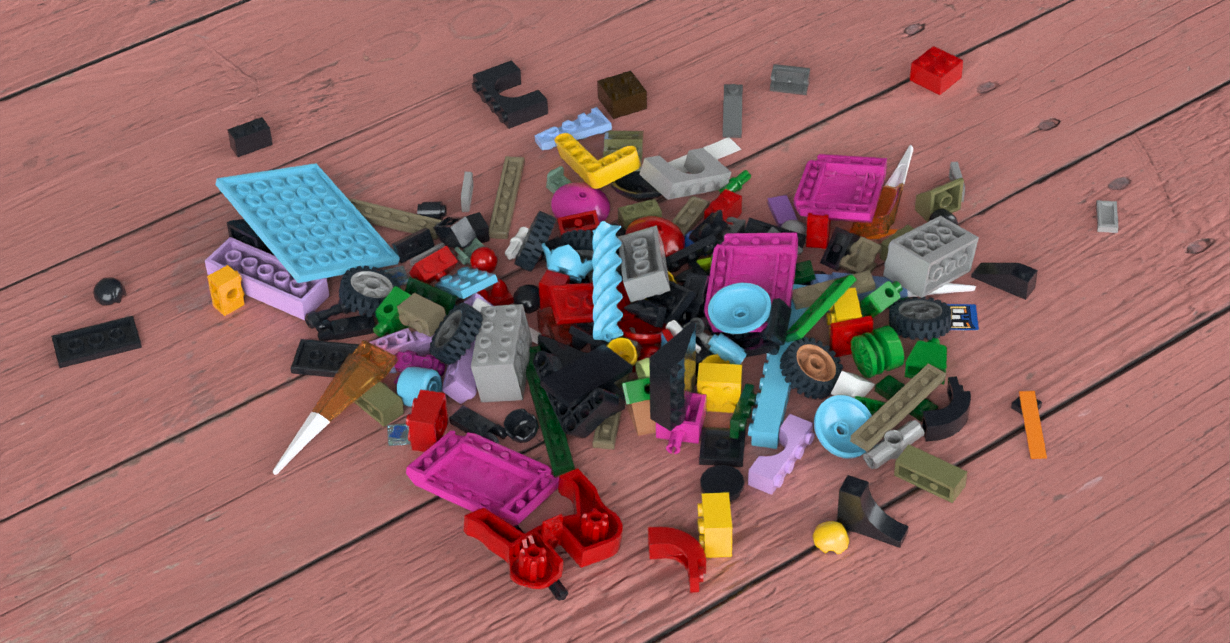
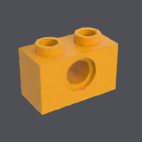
(226, 290)

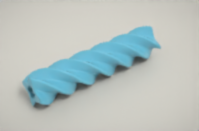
(605, 281)

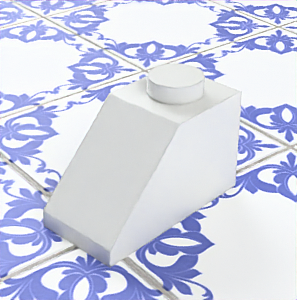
(852, 385)

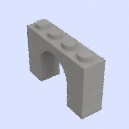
(705, 176)

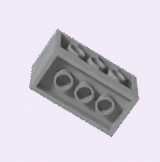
(930, 256)
(501, 353)

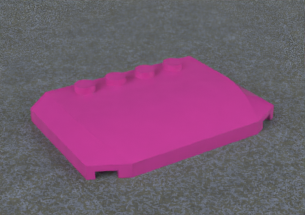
(841, 187)
(754, 259)
(483, 474)

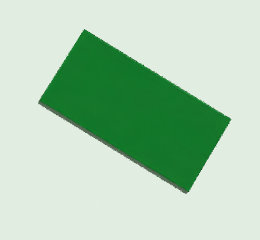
(819, 308)

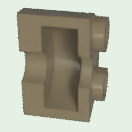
(861, 257)

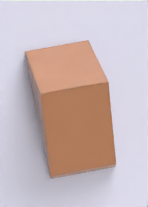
(640, 417)

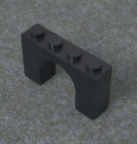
(510, 110)

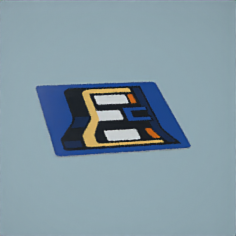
(964, 317)

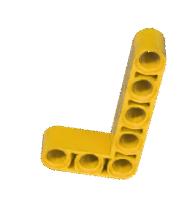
(593, 171)

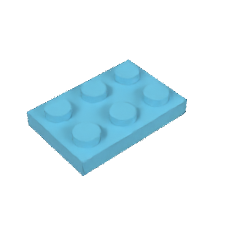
(466, 282)

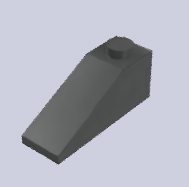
(732, 111)

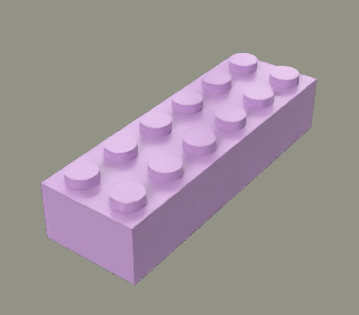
(268, 279)

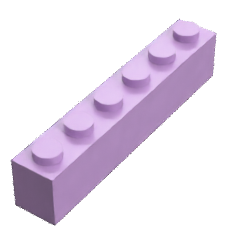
(459, 379)

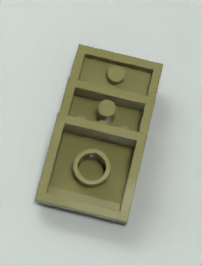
(618, 139)

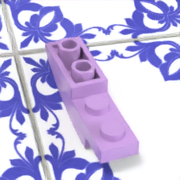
(403, 341)

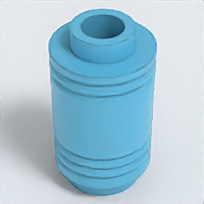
(727, 349)

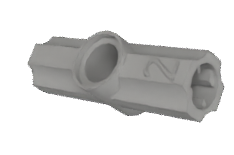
(893, 444)

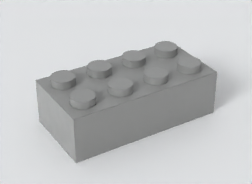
(643, 264)

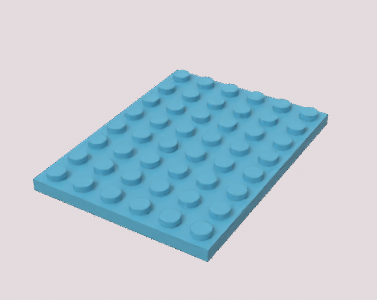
(306, 222)

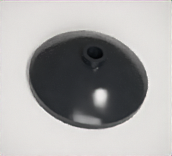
(635, 187)

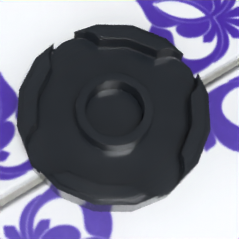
(722, 480)

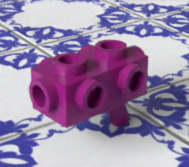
(411, 359)

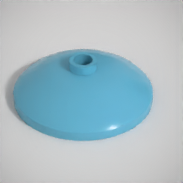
(739, 308)
(843, 414)

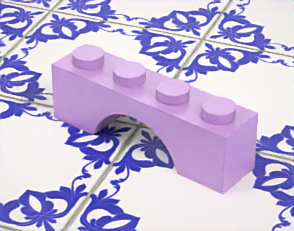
(769, 471)

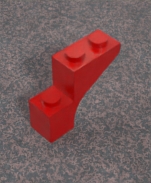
(818, 231)

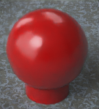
(484, 259)

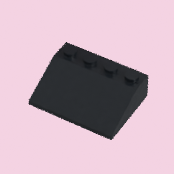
(673, 378)

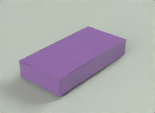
(781, 209)

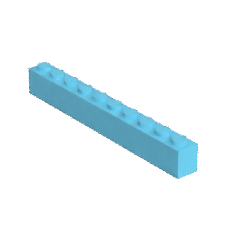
(773, 396)

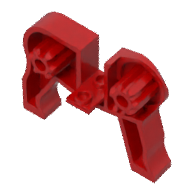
(586, 536)

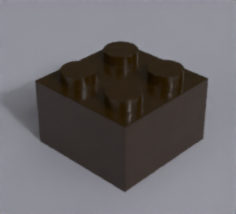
(622, 94)

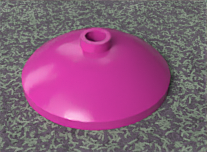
(579, 198)

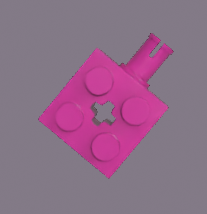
(690, 429)

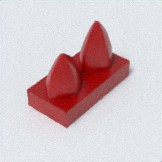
(498, 295)

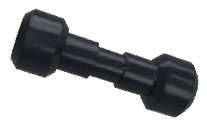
(313, 317)

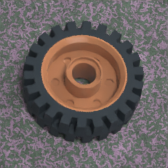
(810, 368)

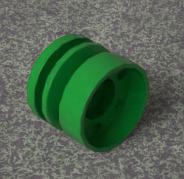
(877, 351)

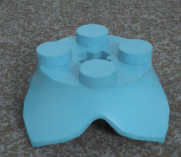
(567, 262)

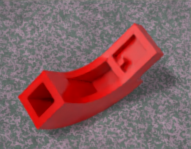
(679, 546)

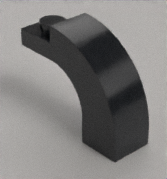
(951, 419)

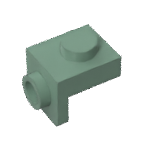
(556, 179)
(464, 256)

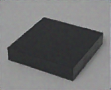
(720, 448)

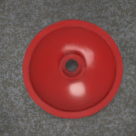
(670, 233)
(644, 333)

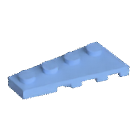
(581, 128)

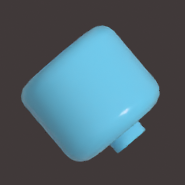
(414, 379)

